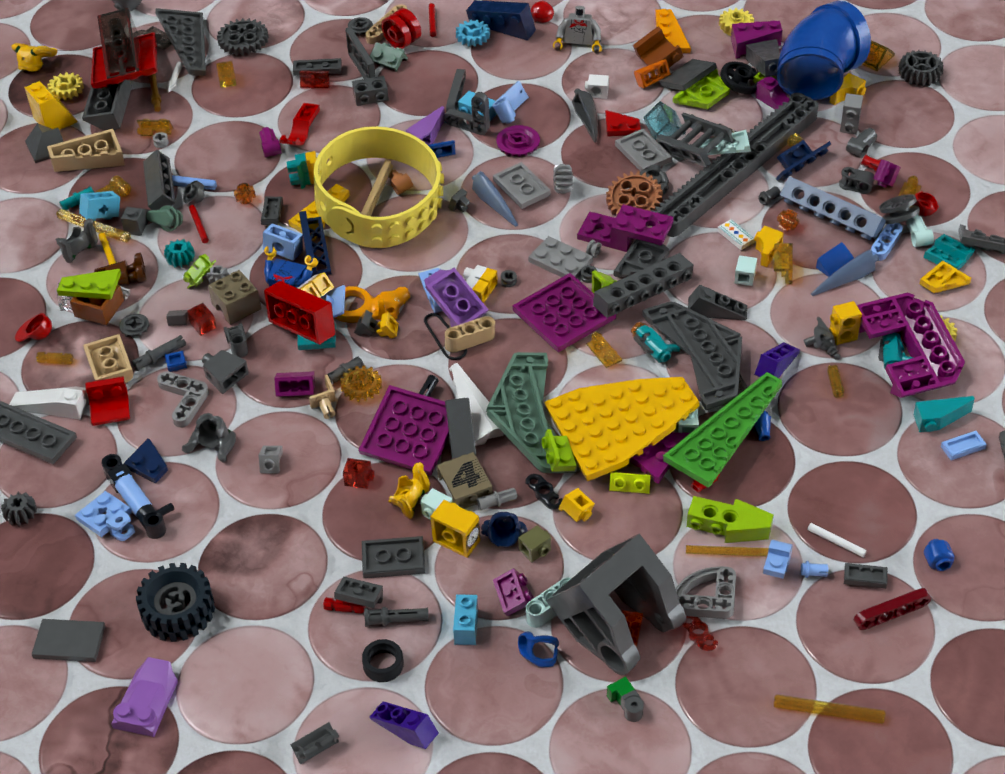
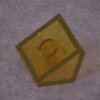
(878, 56)

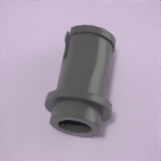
(766, 197)

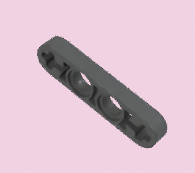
(456, 89)

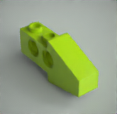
(735, 522)

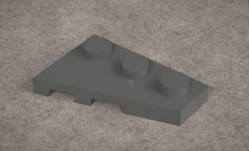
(979, 239)

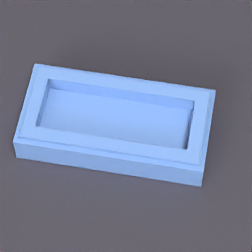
(963, 445)

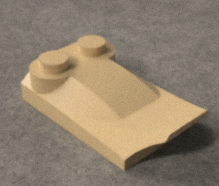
(108, 359)

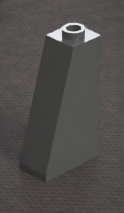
(764, 56)

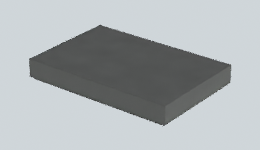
(688, 74)
(393, 557)
(68, 640)

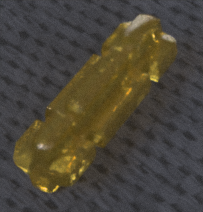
(54, 358)
(835, 380)

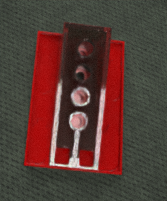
(123, 52)

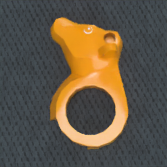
(384, 302)

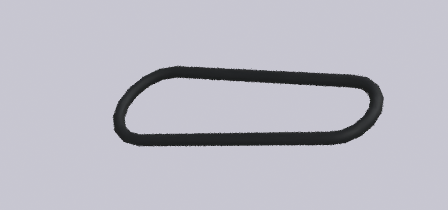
(437, 341)

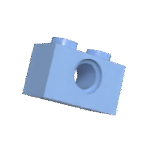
(285, 241)

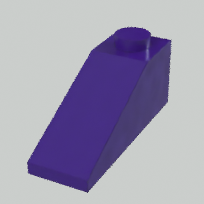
(776, 360)

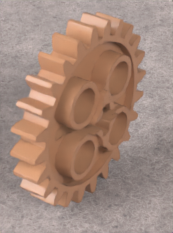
(634, 195)

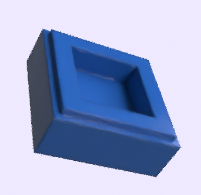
(175, 361)

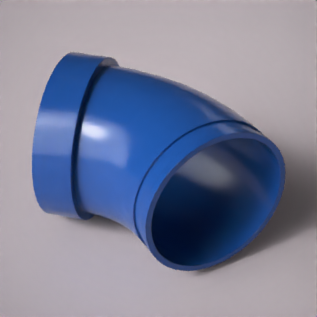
(823, 49)

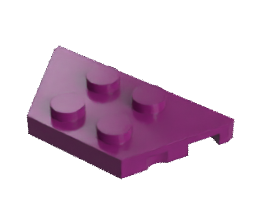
(652, 458)

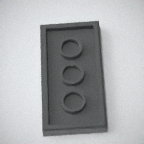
(359, 55)

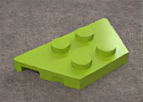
(704, 92)

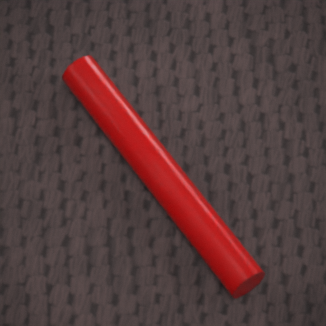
(432, 25)
(198, 224)

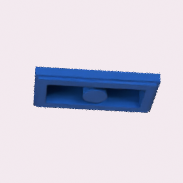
(443, 149)
(834, 259)

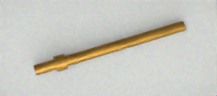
(155, 98)

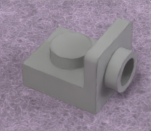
(269, 459)

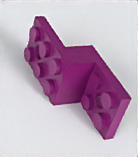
(628, 225)

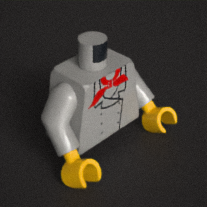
(579, 29)

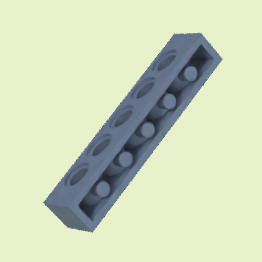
(870, 230)

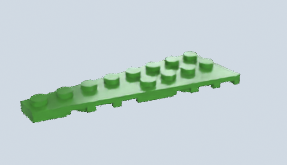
(715, 441)

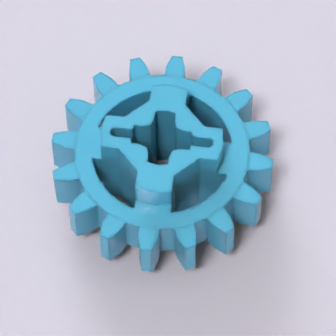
(472, 33)

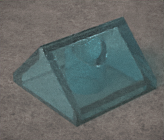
(662, 120)

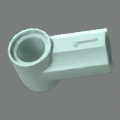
(919, 233)

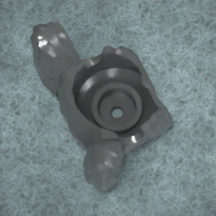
(78, 241)
(211, 433)

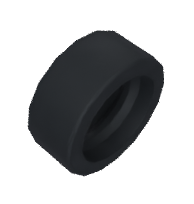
(385, 674)

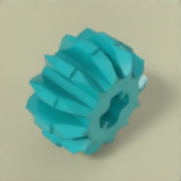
(179, 253)

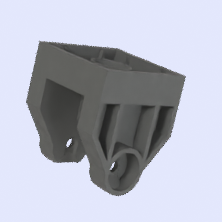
(594, 617)

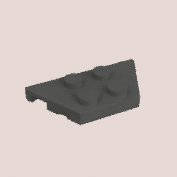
(640, 256)

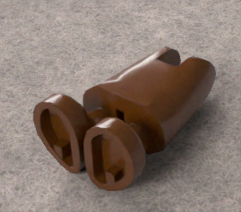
(129, 273)

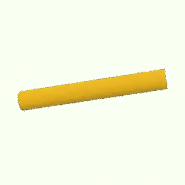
(106, 247)

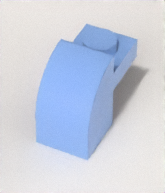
(778, 559)

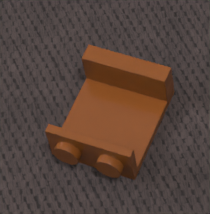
(655, 48)

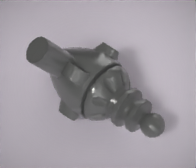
(823, 339)

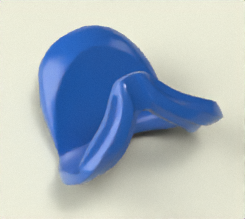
(526, 643)

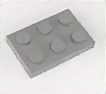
(643, 150)
(521, 185)
(559, 258)

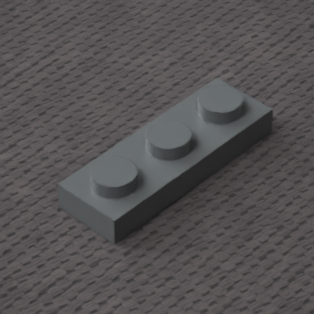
(334, 65)

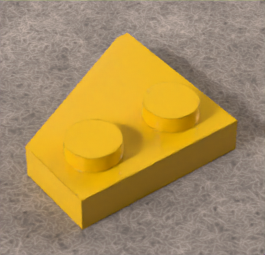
(944, 278)

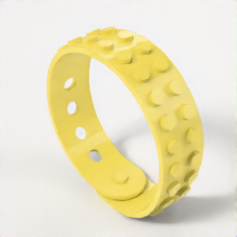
(377, 143)

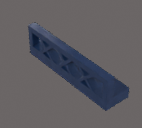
(308, 243)

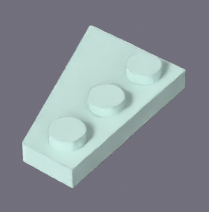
(740, 144)

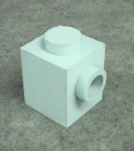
(745, 270)
(689, 424)
(431, 501)

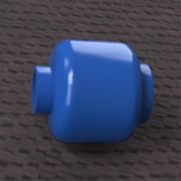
(939, 554)

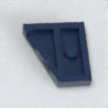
(147, 462)

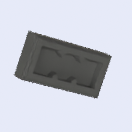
(271, 210)
(865, 575)

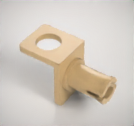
(324, 399)

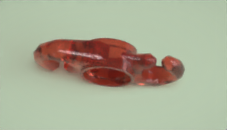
(699, 639)

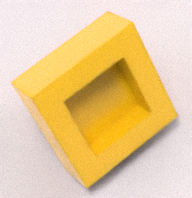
(388, 326)

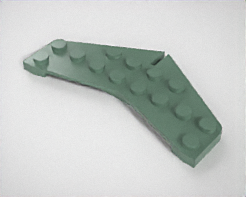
(518, 406)

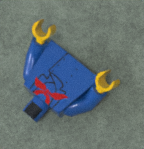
(287, 271)

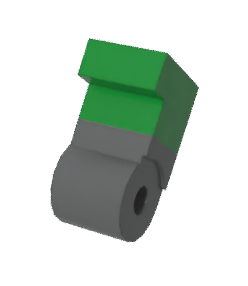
(627, 698)

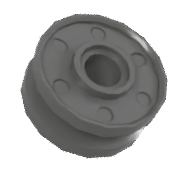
(899, 208)

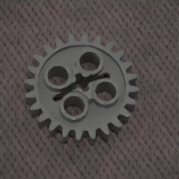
(242, 36)

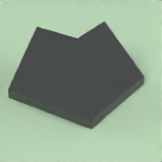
(39, 140)

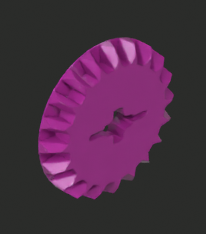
(509, 139)

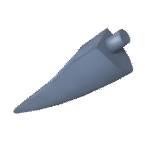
(489, 194)
(851, 271)

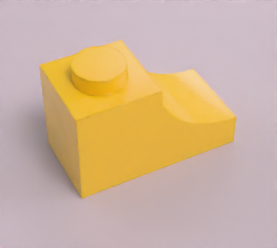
(851, 85)
(765, 243)

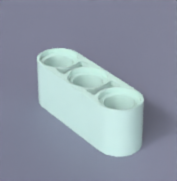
(541, 607)

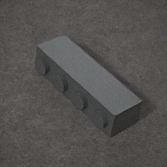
(158, 181)

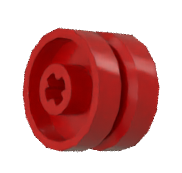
(401, 28)

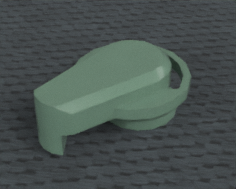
(166, 217)

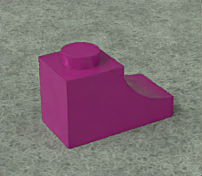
(770, 92)

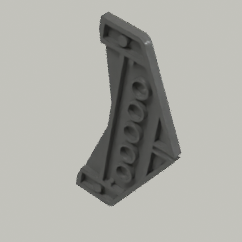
(712, 348)

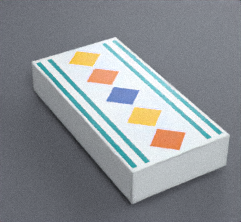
(736, 234)

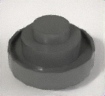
(193, 193)

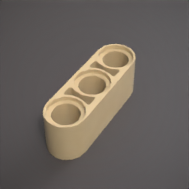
(469, 334)

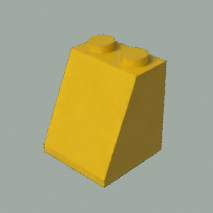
(48, 108)

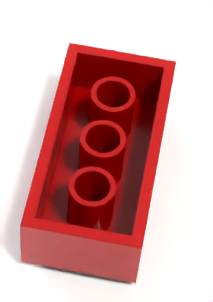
(299, 312)

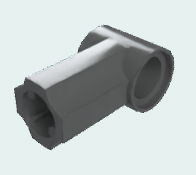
(860, 144)

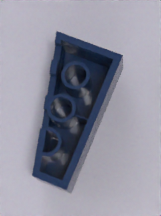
(504, 17)

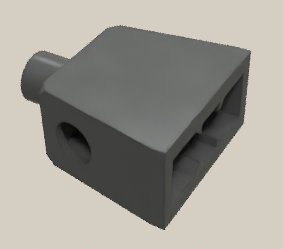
(224, 369)

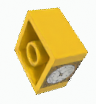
(455, 528)

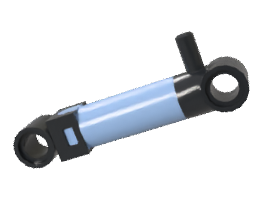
(124, 484)

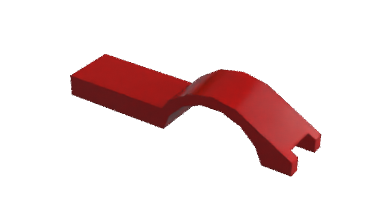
(301, 124)

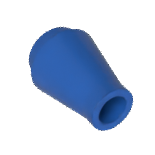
(762, 426)

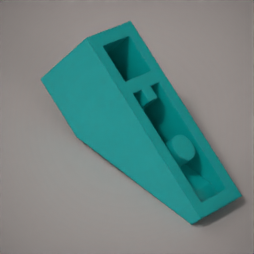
(937, 414)

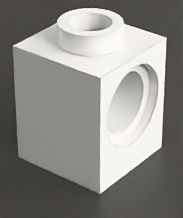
(597, 86)

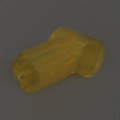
(118, 186)

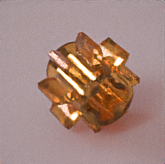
(244, 193)
(788, 220)

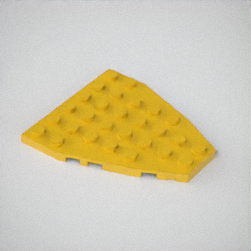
(619, 419)

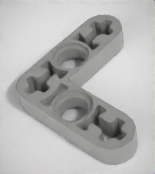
(171, 384)

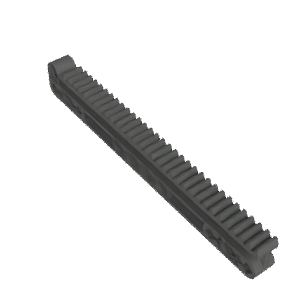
(733, 168)

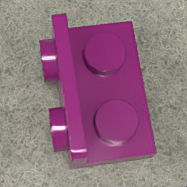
(512, 591)

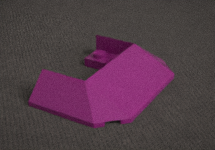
(925, 336)

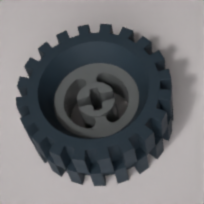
(174, 588)

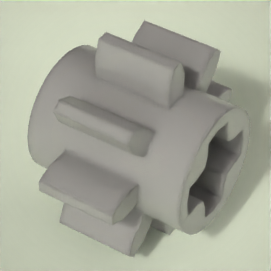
(216, 272)

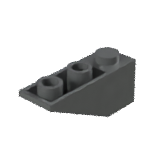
(716, 305)

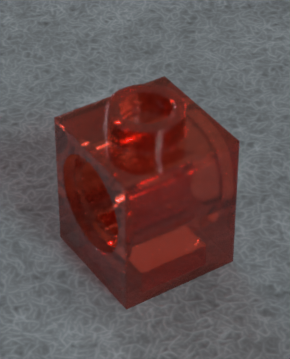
(201, 319)
(358, 473)

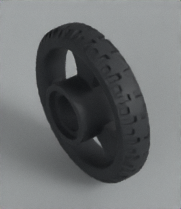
(739, 77)

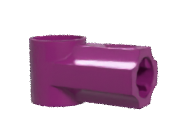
(269, 142)

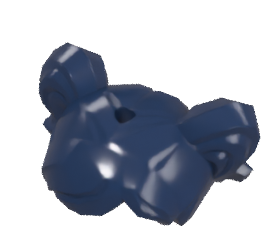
(502, 531)

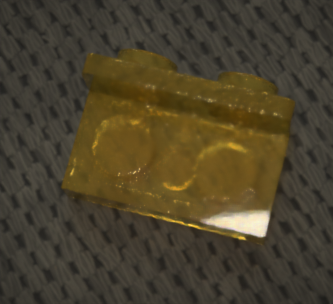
(784, 260)

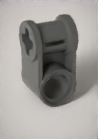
(858, 181)
(237, 340)

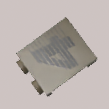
(465, 479)

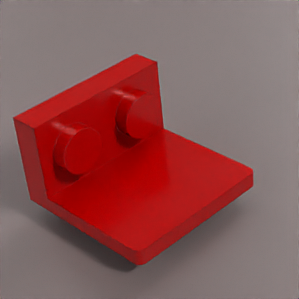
(108, 400)

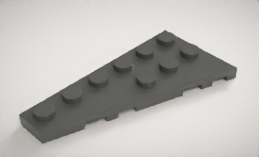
(187, 36)

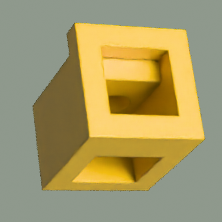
(577, 505)

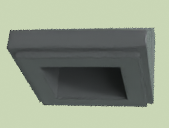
(177, 317)

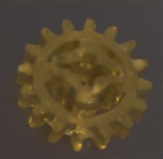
(359, 383)

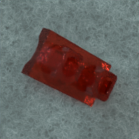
(314, 79)

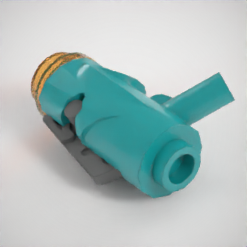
(652, 342)
(891, 349)

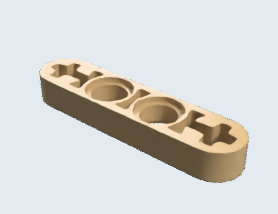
(375, 34)

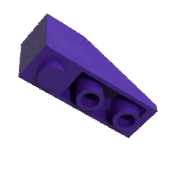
(405, 723)

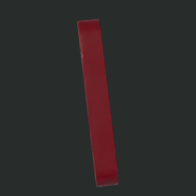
(892, 609)

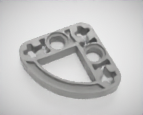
(718, 601)

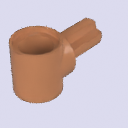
(400, 182)

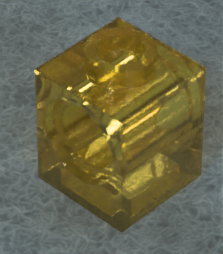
(226, 74)

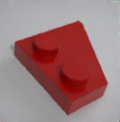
(620, 124)

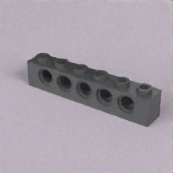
(642, 285)

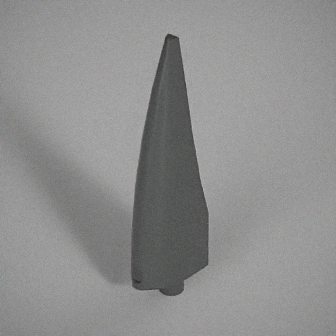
(586, 111)

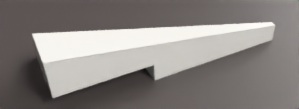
(482, 425)

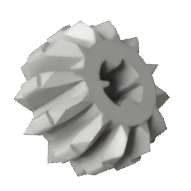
(562, 178)

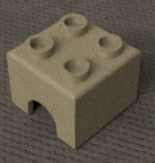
(235, 296)

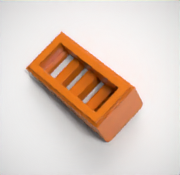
(642, 76)

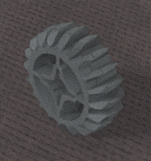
(920, 68)

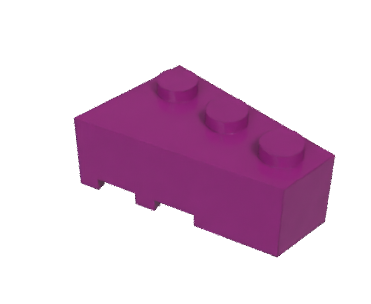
(753, 33)

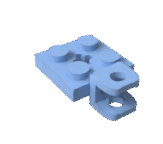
(114, 521)

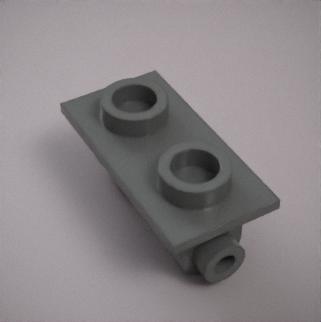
(315, 742)

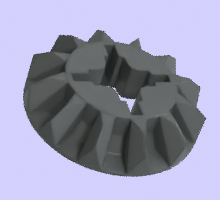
(363, 23)
(129, 321)

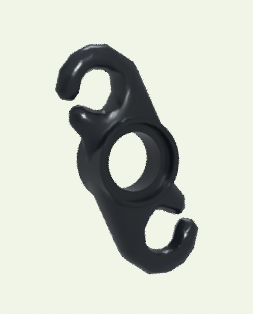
(543, 484)

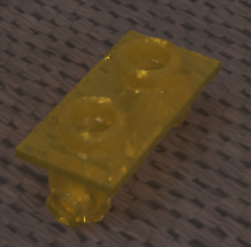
(147, 127)
(910, 186)
(603, 350)

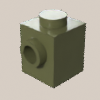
(535, 543)

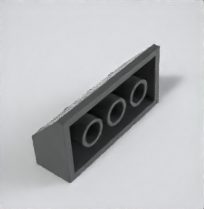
(107, 105)

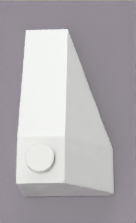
(60, 402)

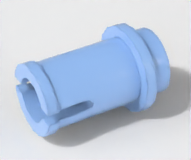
(811, 569)

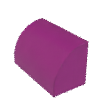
(295, 383)

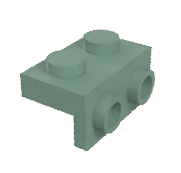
(387, 56)

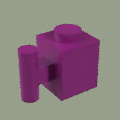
(886, 173)

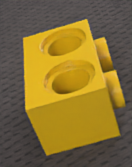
(845, 322)

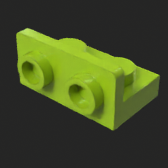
(558, 452)

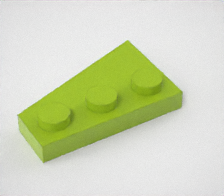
(90, 285)

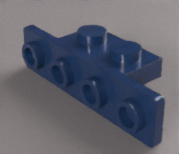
(797, 156)

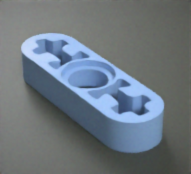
(886, 234)

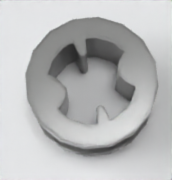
(160, 140)
(593, 248)

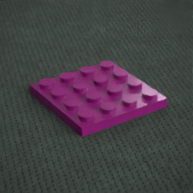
(562, 312)
(407, 430)

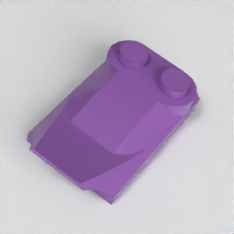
(455, 296)
(146, 698)

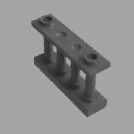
(692, 152)

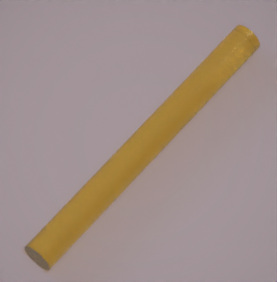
(718, 550)

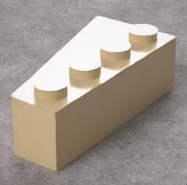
(87, 152)

